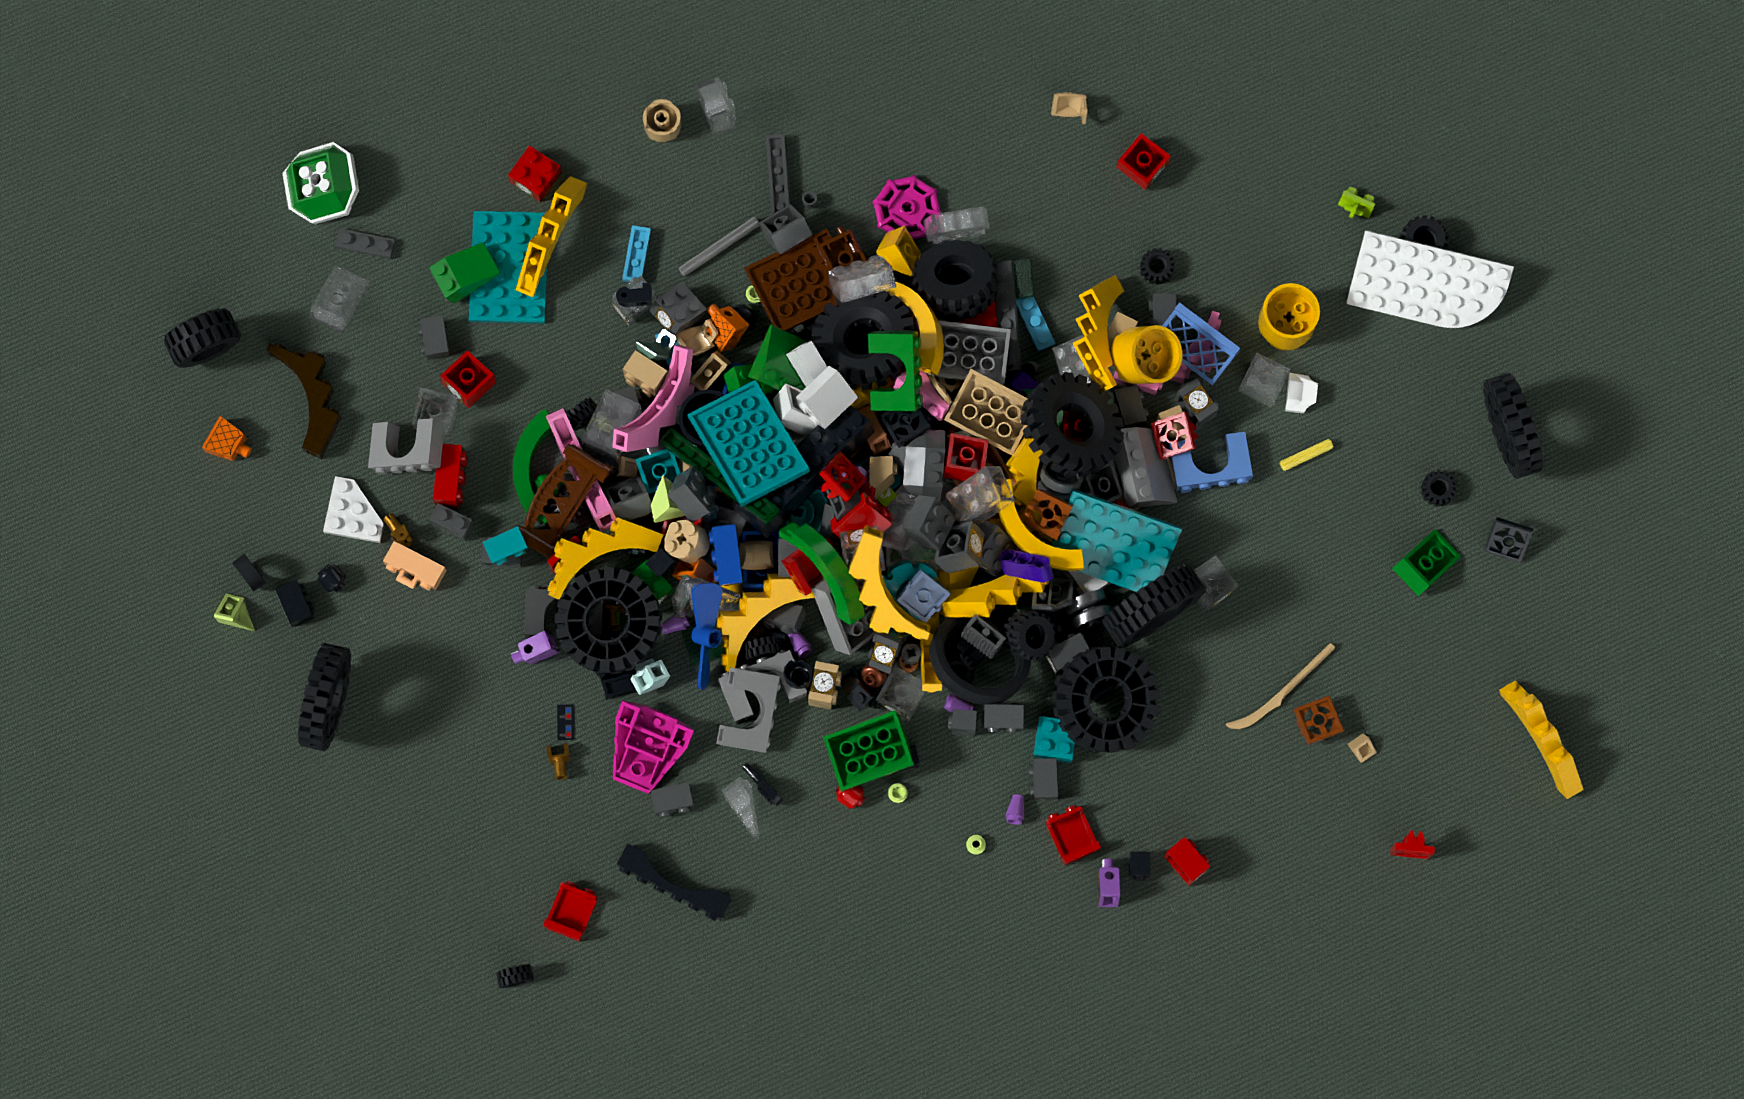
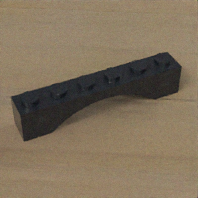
(709, 901)

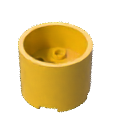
(1293, 302)
(1159, 352)

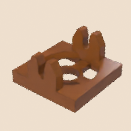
(1030, 521)
(1332, 714)

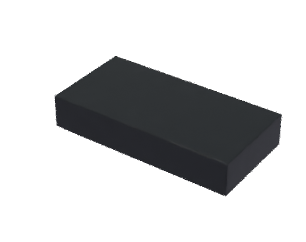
(618, 685)

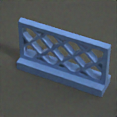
(1210, 334)

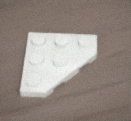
(351, 513)

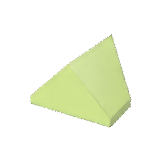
(662, 506)
(234, 612)

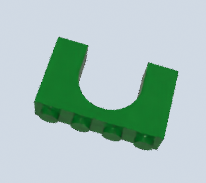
(906, 347)

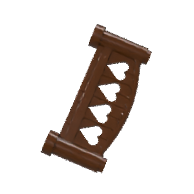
(588, 470)

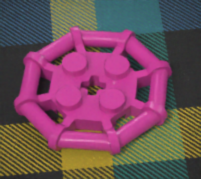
(906, 197)

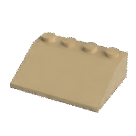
(988, 412)

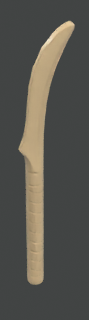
(1277, 699)

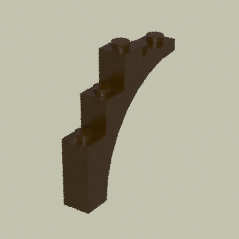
(308, 370)

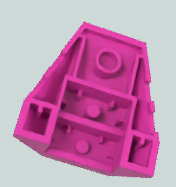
(646, 745)

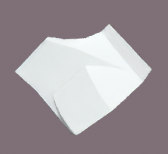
(1300, 393)

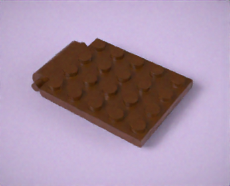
(797, 282)

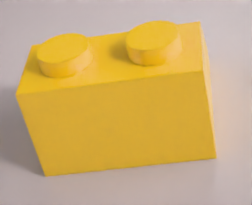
(899, 250)

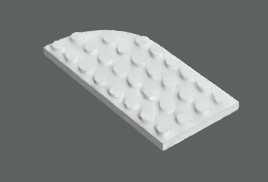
(1426, 282)

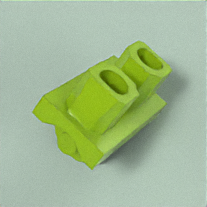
(1356, 204)

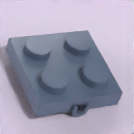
(923, 596)

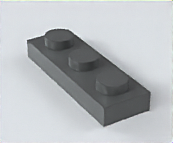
(365, 243)

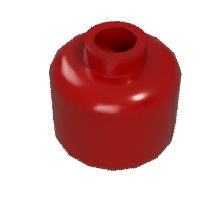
(851, 797)

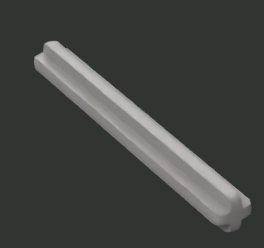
(719, 246)

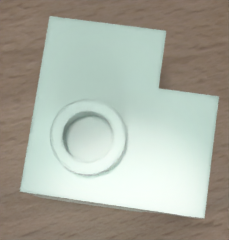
(649, 676)

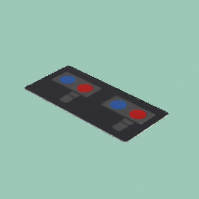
(565, 722)

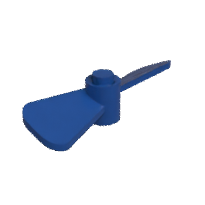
(706, 603)

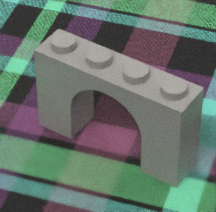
(424, 454)
(736, 697)
(756, 735)

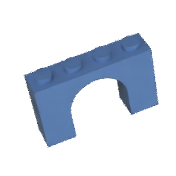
(1238, 468)

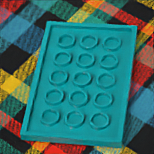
(507, 242)
(748, 443)
(1117, 541)

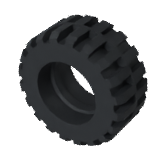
(202, 338)

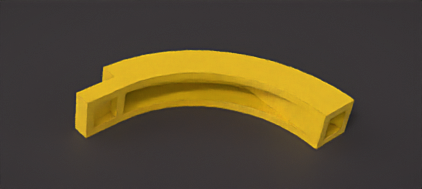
(930, 330)
(1059, 558)

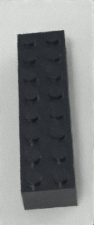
(817, 449)

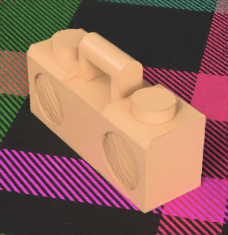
(421, 568)

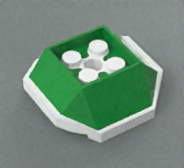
(334, 192)

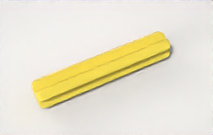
(1306, 454)

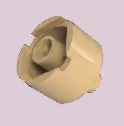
(652, 117)
(686, 541)

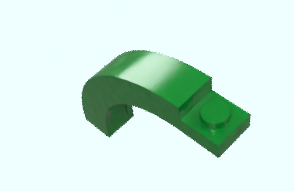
(527, 445)
(831, 567)

